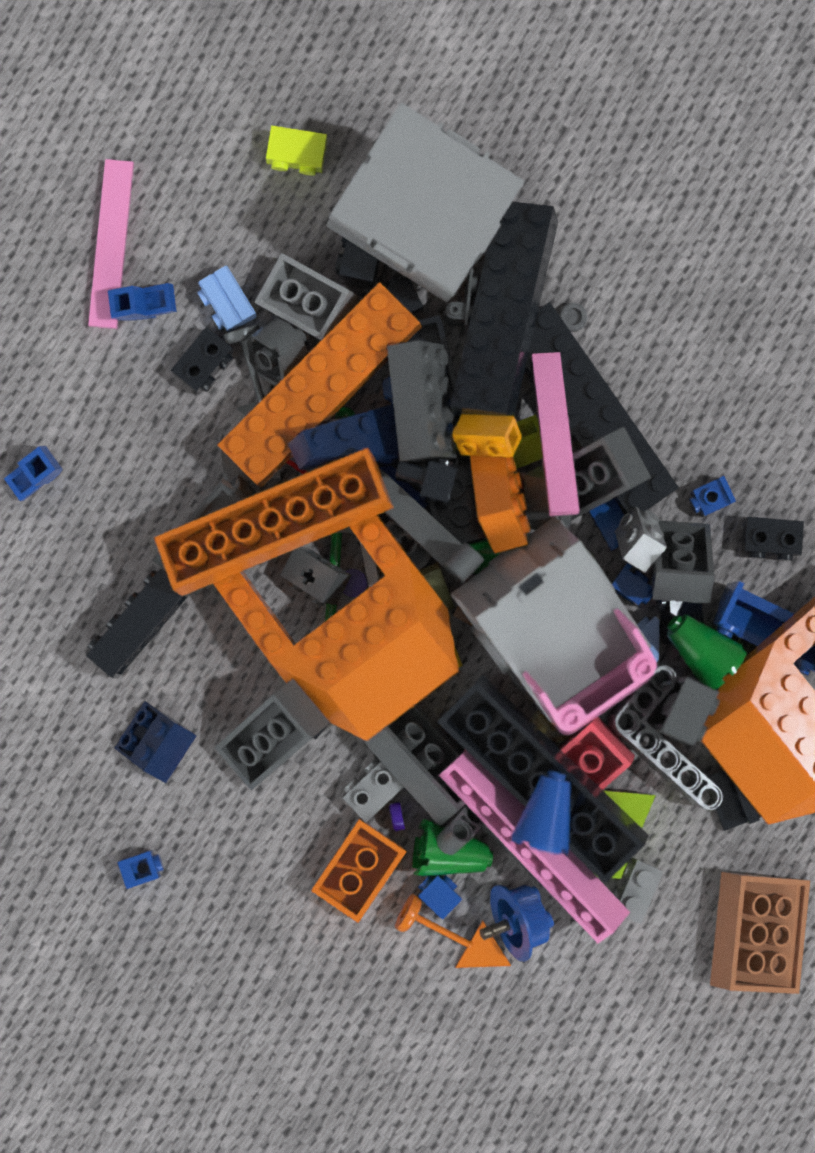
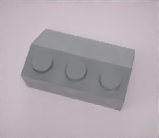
(305, 297)

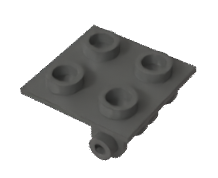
(460, 313)

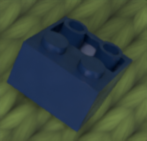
(155, 742)

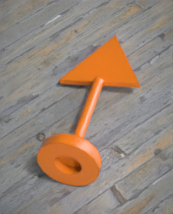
(477, 952)

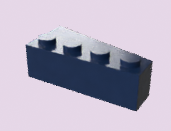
(346, 436)

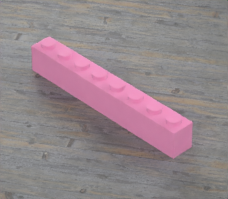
(561, 874)

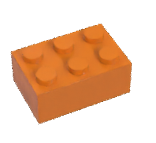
(500, 501)
(359, 870)

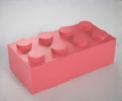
(598, 752)

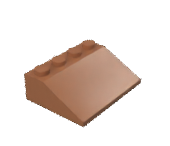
(759, 933)

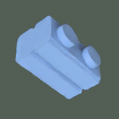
(226, 299)

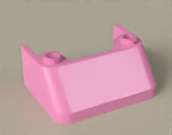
(603, 692)

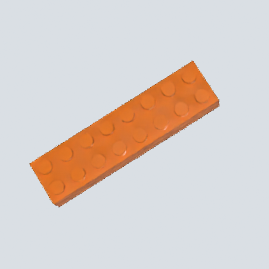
(319, 383)
(273, 522)

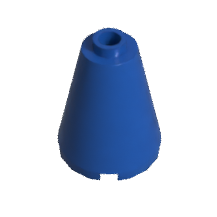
(546, 816)

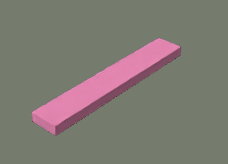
(111, 240)
(554, 434)

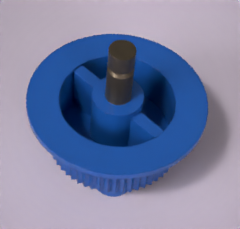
(518, 920)

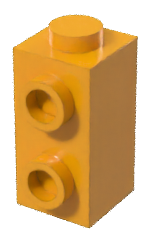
(486, 435)

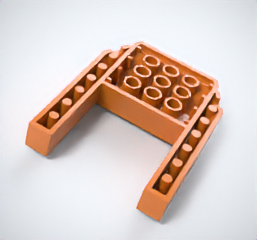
(370, 655)
(768, 724)

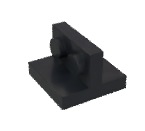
(734, 807)

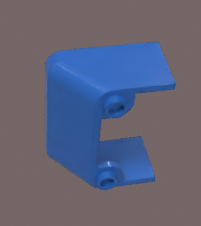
(754, 620)

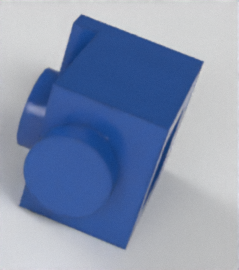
(723, 493)
(633, 586)
(132, 876)

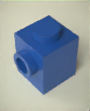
(439, 894)

